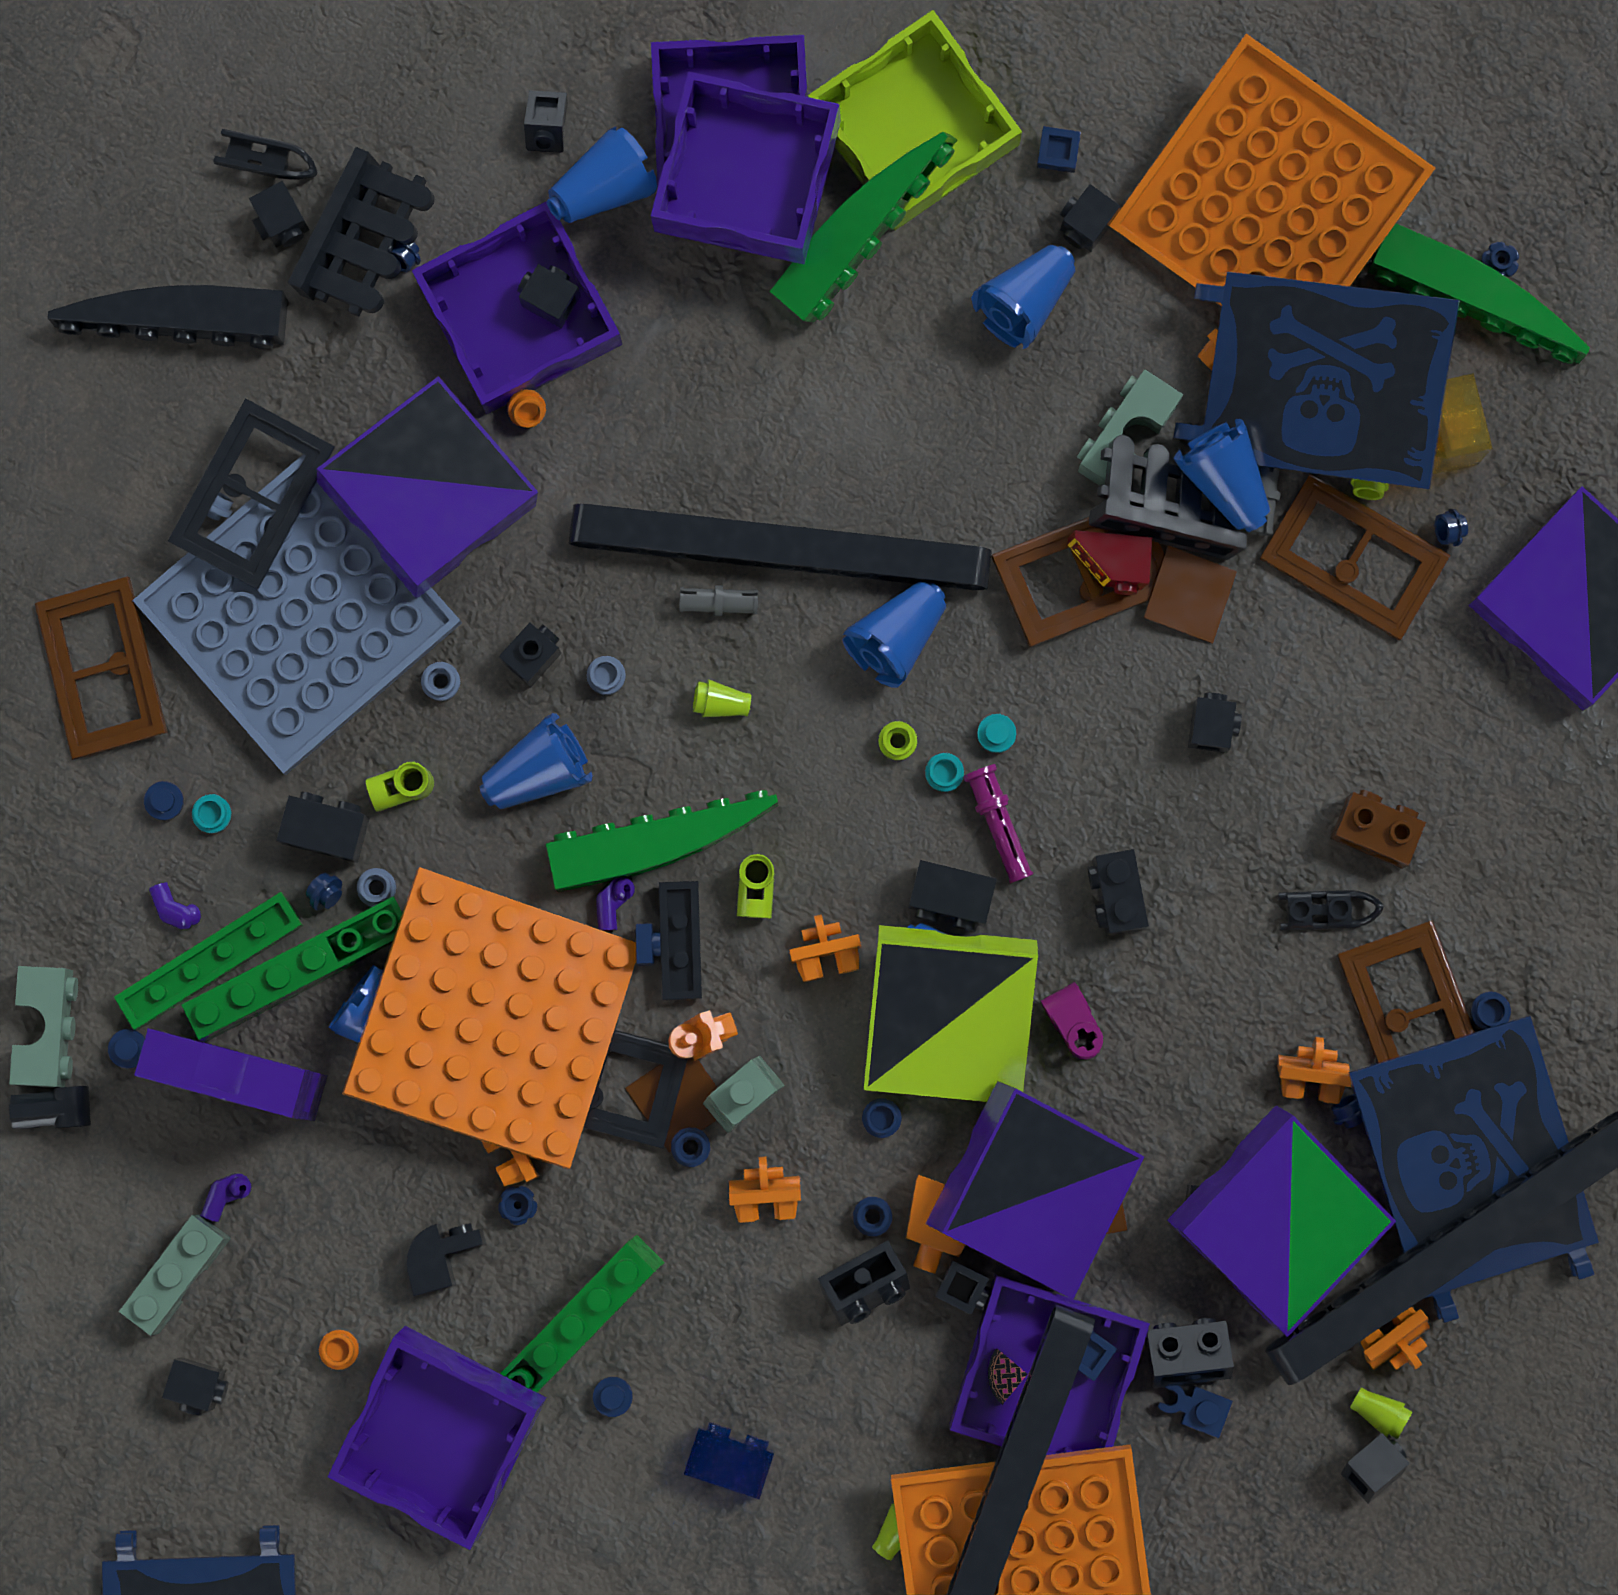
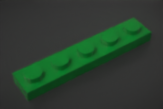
(208, 961)

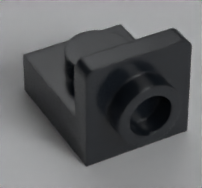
(545, 121)

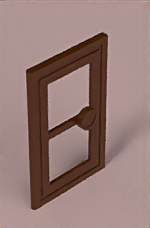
(1336, 588)
(1095, 606)
(134, 661)
(1397, 1020)

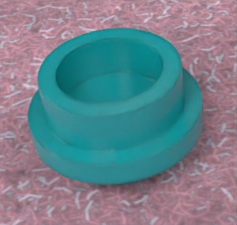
(996, 733)
(944, 772)
(211, 813)

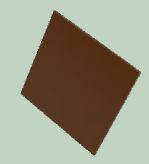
(1190, 594)
(689, 1106)

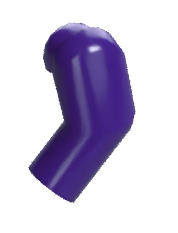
(610, 899)
(173, 912)
(225, 1191)

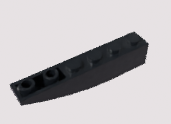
(183, 313)

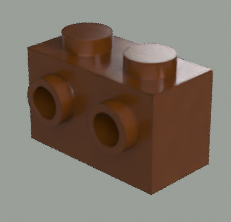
(1378, 829)

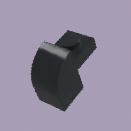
(429, 1258)

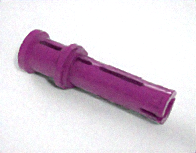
(992, 805)

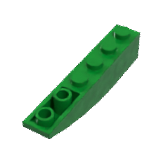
(856, 230)
(1484, 294)
(649, 842)
(293, 971)
(584, 1315)

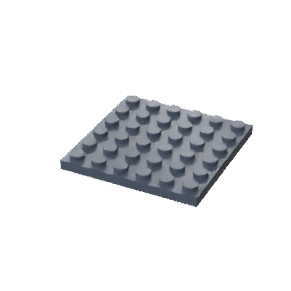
(314, 636)

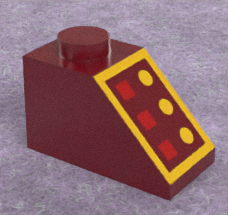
(1115, 559)

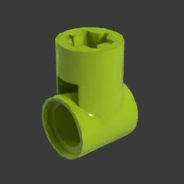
(380, 791)
(755, 907)

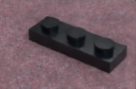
(680, 940)

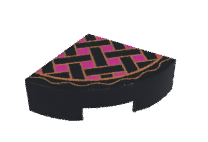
(1003, 1375)

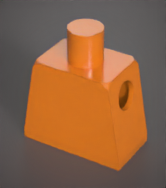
(932, 1241)

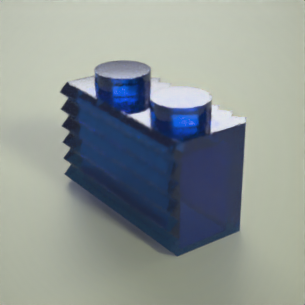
(729, 1460)

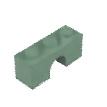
(1146, 403)
(46, 1060)
(173, 1273)

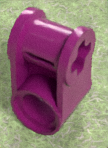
(1070, 1015)

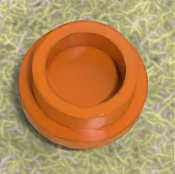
(526, 408)
(339, 1349)

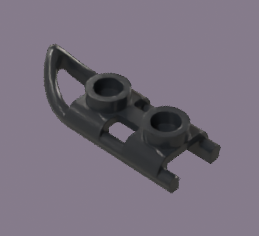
(273, 160)
(1337, 909)

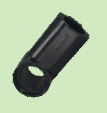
(61, 1108)

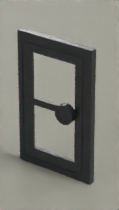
(234, 485)
(656, 1129)

